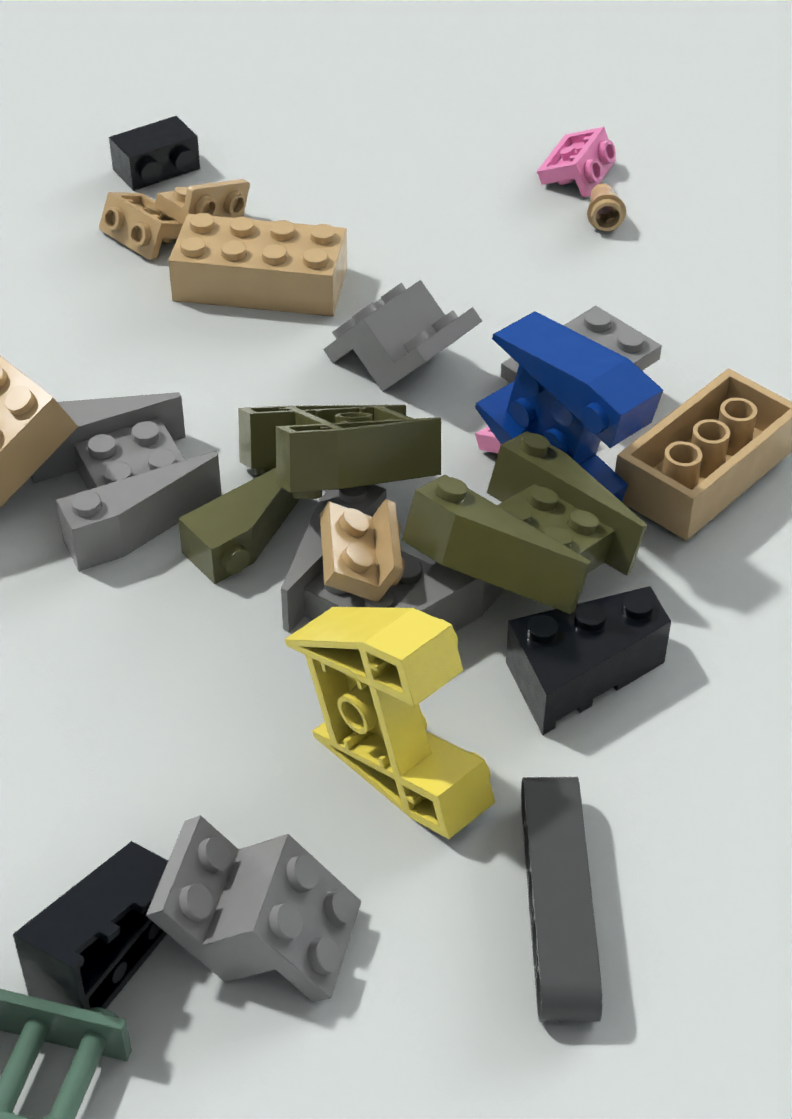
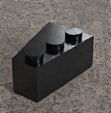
(575, 657)
(95, 933)

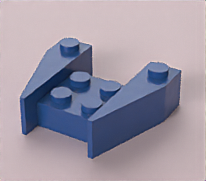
(570, 394)

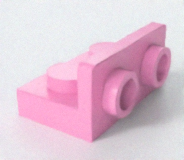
(579, 157)

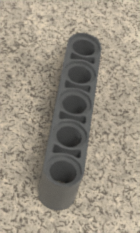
(560, 901)

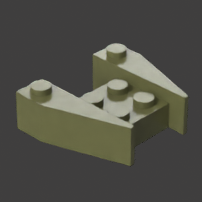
(338, 445)
(541, 537)

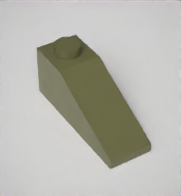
(235, 527)

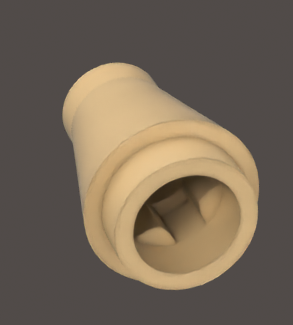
(605, 208)

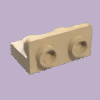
(216, 199)
(137, 223)
(361, 550)

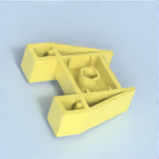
(369, 682)

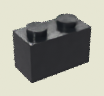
(154, 152)

